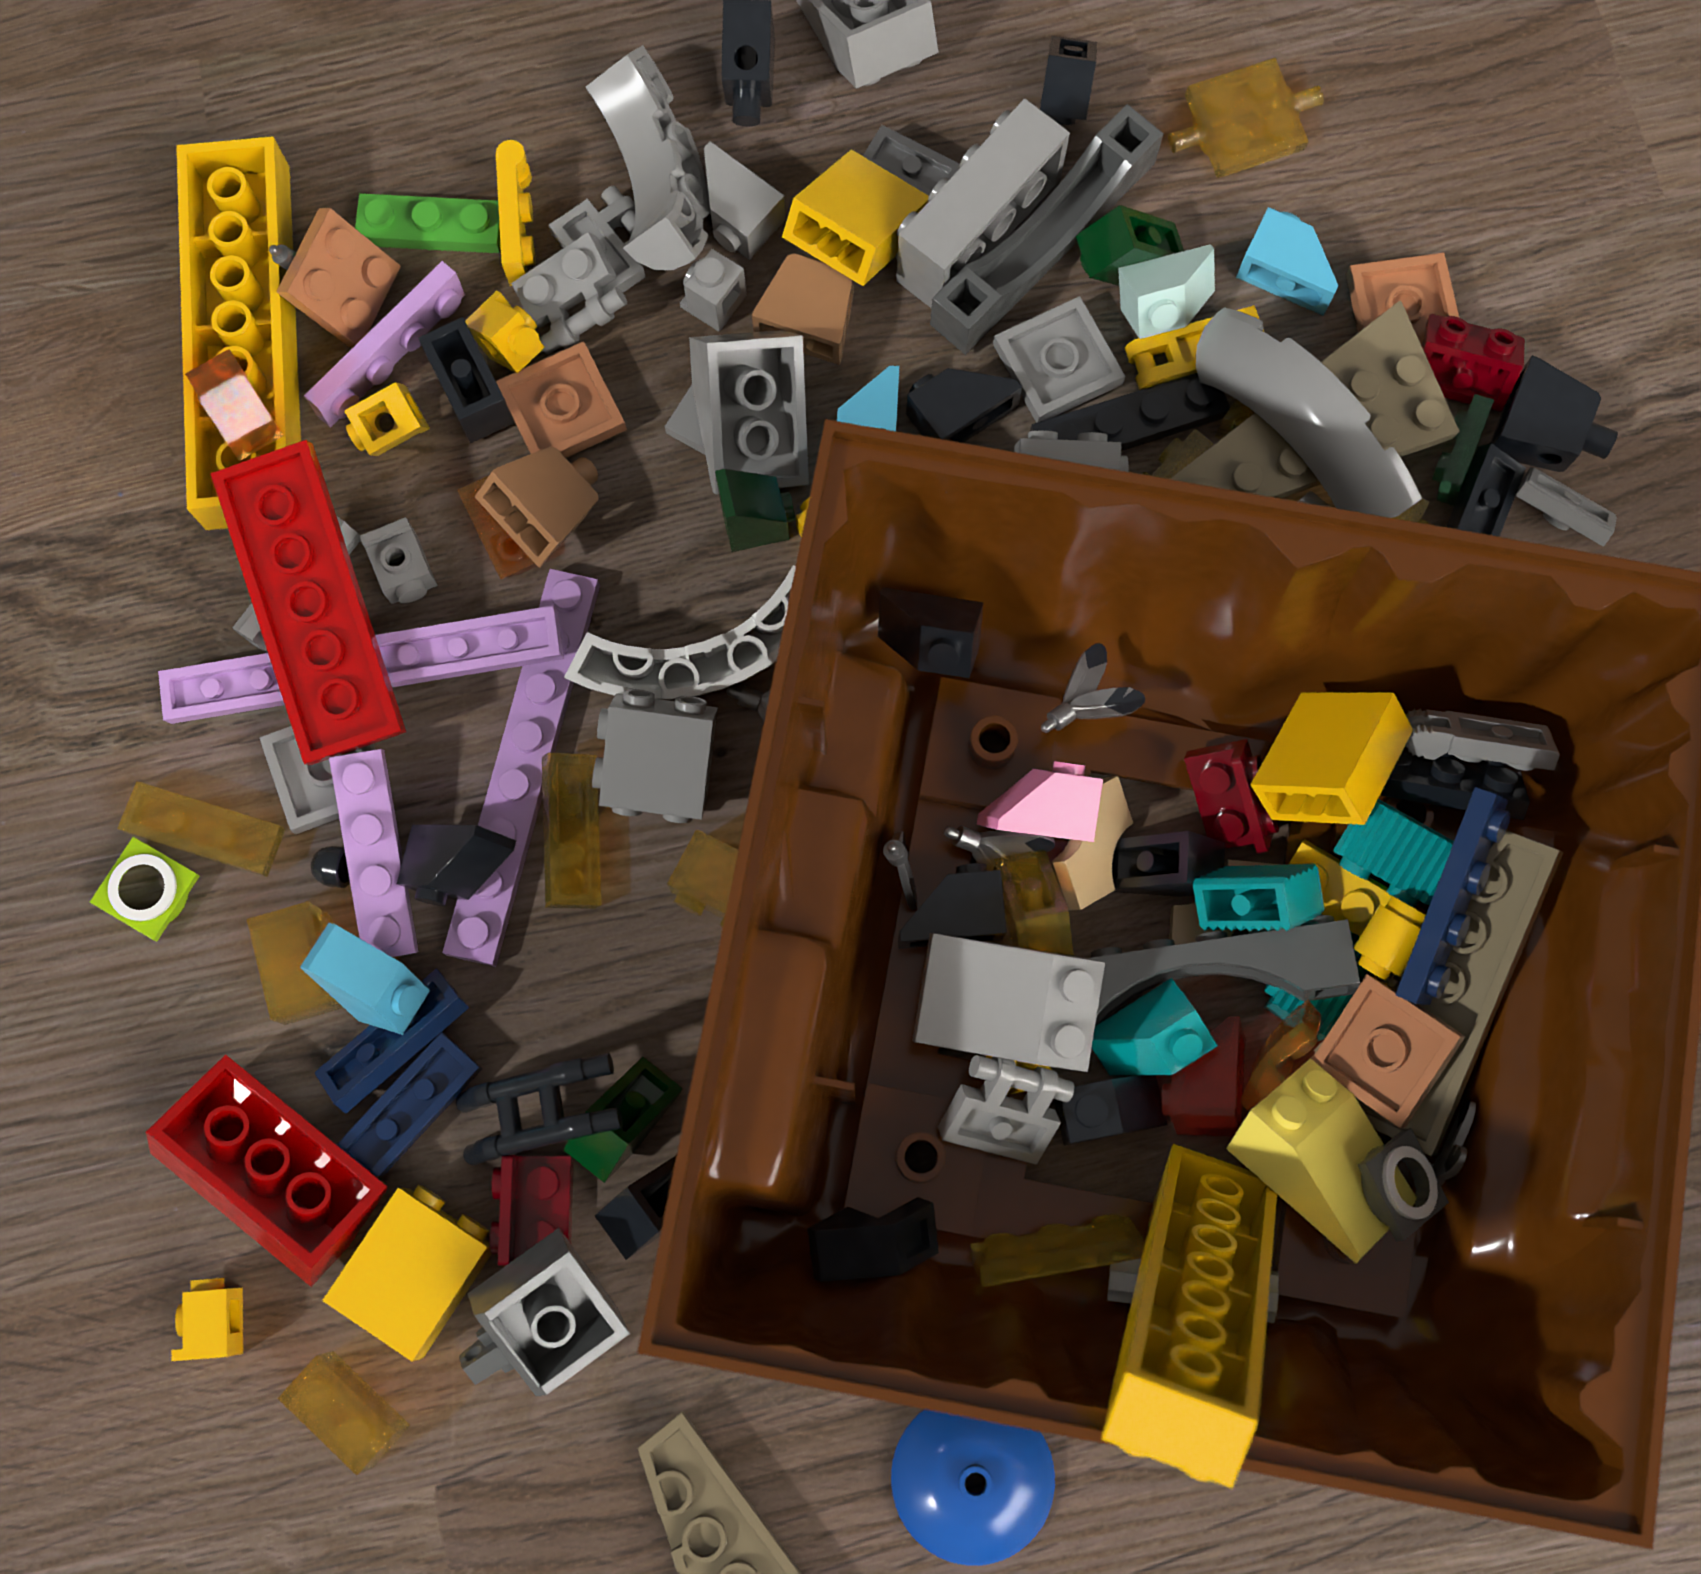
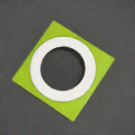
(153, 920)

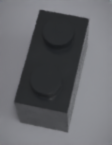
(466, 380)

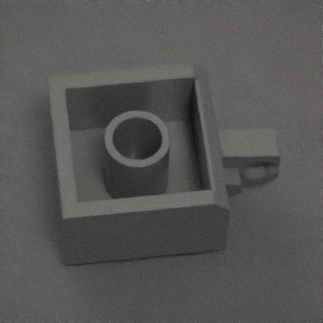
(542, 1318)

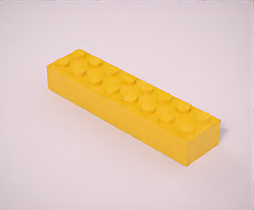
(230, 213)
(1197, 1321)

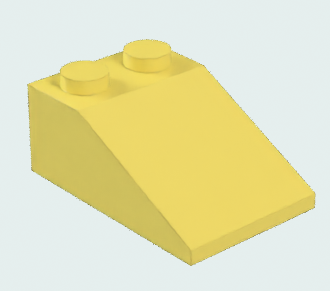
(1308, 1149)

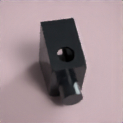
(748, 58)
(1551, 419)

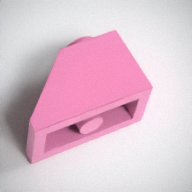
(1048, 804)

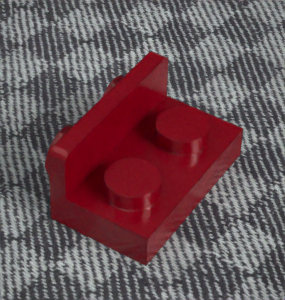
(1473, 359)
(1225, 797)
(533, 1202)

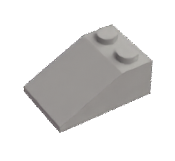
(872, 35)
(752, 404)
(1008, 1002)

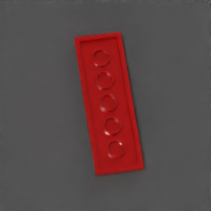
(308, 602)

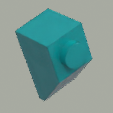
(1153, 1035)

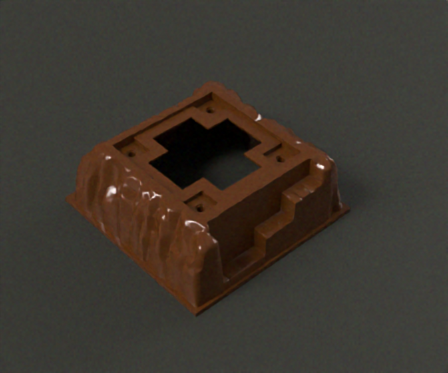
(1493, 1353)

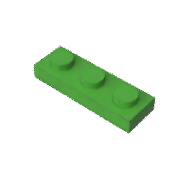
(429, 223)

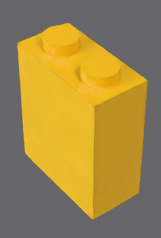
(852, 216)
(1332, 757)
(410, 1271)

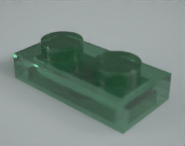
(1454, 467)

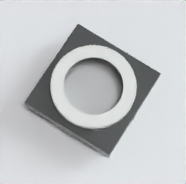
(1380, 1187)

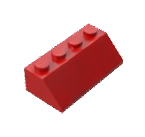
(266, 1169)

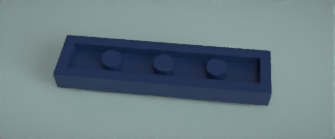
(1461, 878)

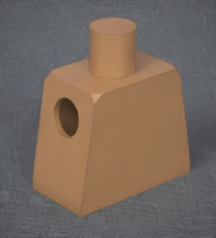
(810, 302)
(540, 499)

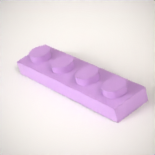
(377, 353)
(373, 851)

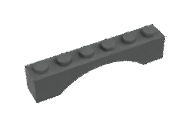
(1001, 278)
(1304, 961)

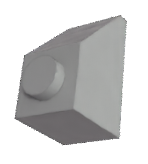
(741, 204)

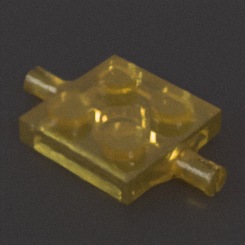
(1246, 118)

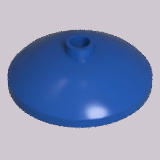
(965, 1526)

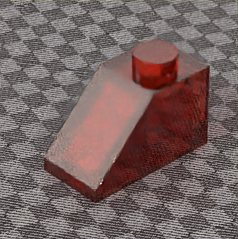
(1209, 1091)

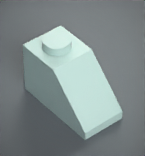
(1166, 290)

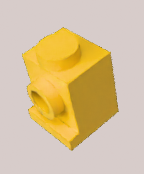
(505, 332)
(365, 418)
(209, 1321)

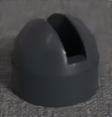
(330, 867)

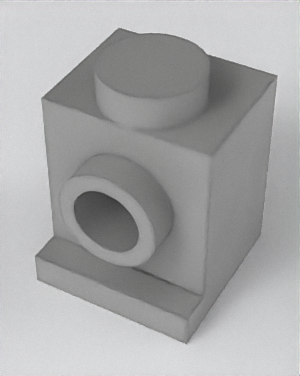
(708, 285)
(390, 545)

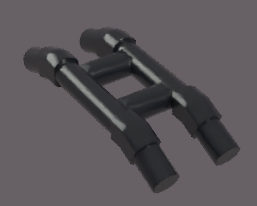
(556, 1126)

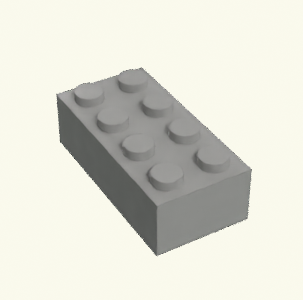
(982, 201)

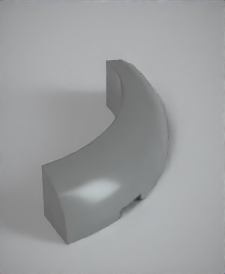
(660, 160)
(1308, 411)

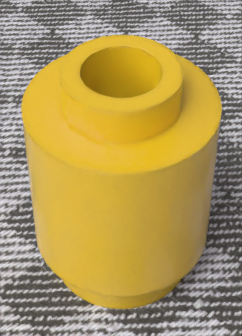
(1389, 938)

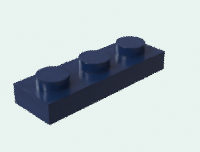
(380, 1052)
(410, 1106)

